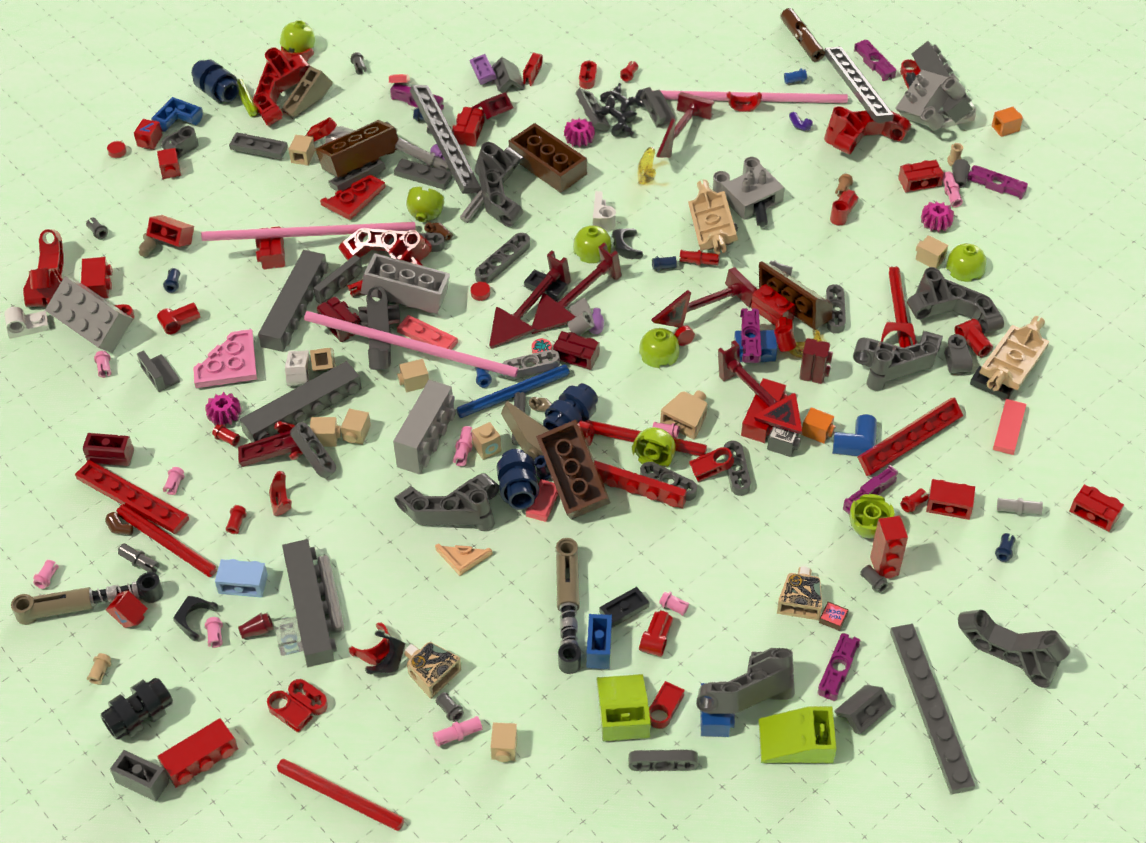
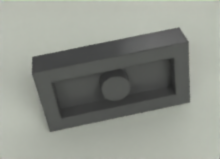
(506, 75)
(657, 106)
(158, 371)
(864, 707)

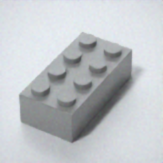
(406, 283)
(88, 314)
(424, 427)

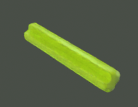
(246, 99)

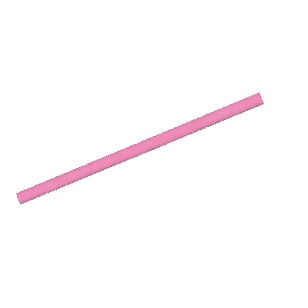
(766, 97)
(301, 231)
(411, 344)

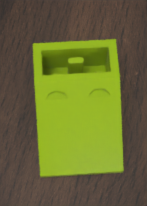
(623, 707)
(798, 736)

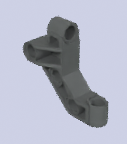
(493, 169)
(939, 295)
(379, 317)
(892, 361)
(463, 506)
(1033, 651)
(767, 677)

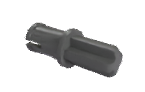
(138, 558)

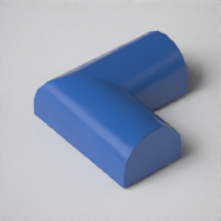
(177, 109)
(859, 442)

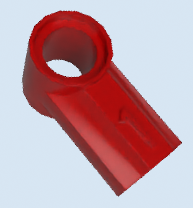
(842, 207)
(172, 320)
(972, 332)
(785, 334)
(655, 638)

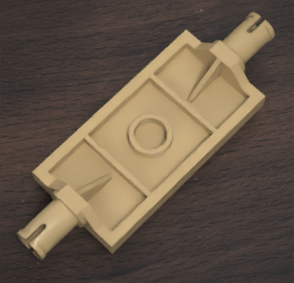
(712, 219)
(1015, 355)

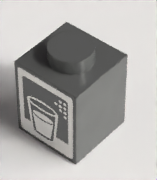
(783, 441)

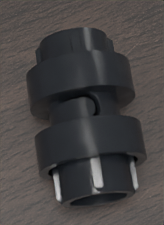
(124, 720)

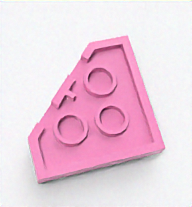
(228, 363)

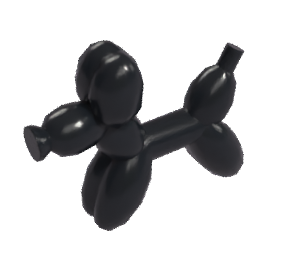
(625, 103)
(624, 118)

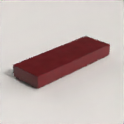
(266, 449)

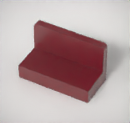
(495, 105)

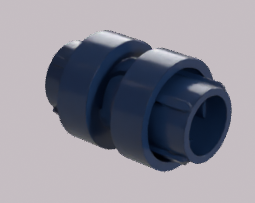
(215, 80)
(573, 404)
(517, 479)

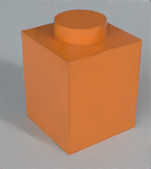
(1007, 121)
(818, 425)

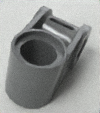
(183, 140)
(958, 355)

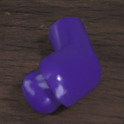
(799, 124)

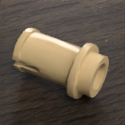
(955, 154)
(99, 668)

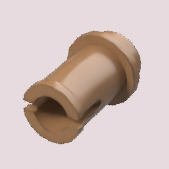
(845, 182)

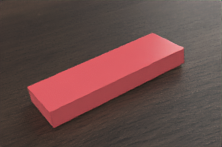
(426, 333)
(1009, 426)

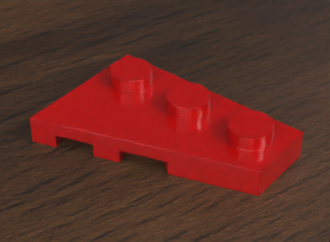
(353, 200)

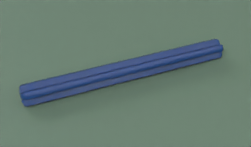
(509, 392)

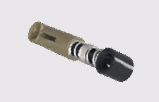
(568, 604)
(30, 608)

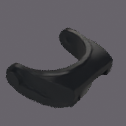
(621, 247)
(190, 604)
(393, 659)

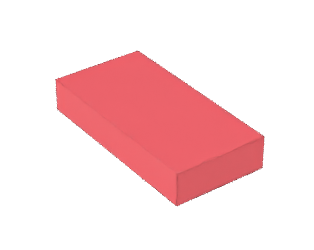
(399, 78)
(544, 502)

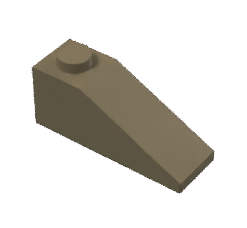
(308, 91)
(524, 429)

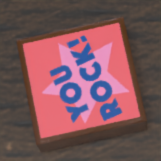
(833, 616)

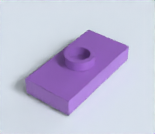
(482, 69)

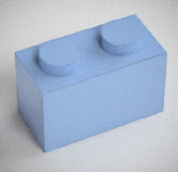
(241, 578)

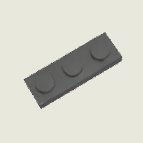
(590, 105)
(258, 145)
(423, 174)
(353, 176)
(338, 279)

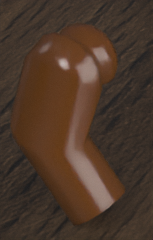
(438, 228)
(114, 524)

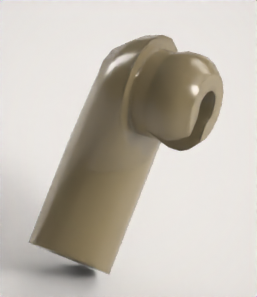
(146, 246)
(539, 404)

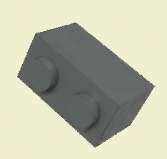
(139, 775)

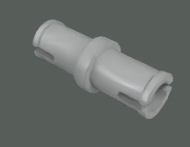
(1019, 506)

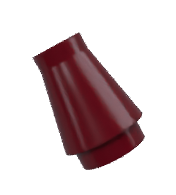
(258, 625)

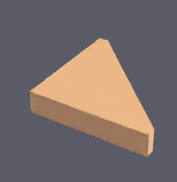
(462, 557)

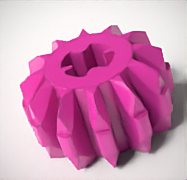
(579, 132)
(937, 216)
(223, 409)

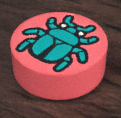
(541, 345)

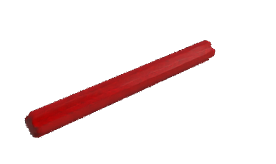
(899, 304)
(631, 434)
(166, 540)
(340, 794)

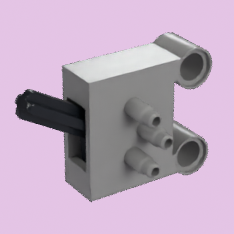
(926, 97)
(751, 191)

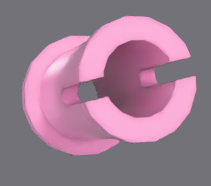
(102, 359)
(672, 429)
(175, 476)
(43, 578)
(673, 603)
(213, 626)

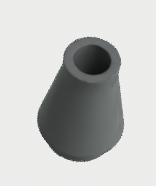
(960, 172)

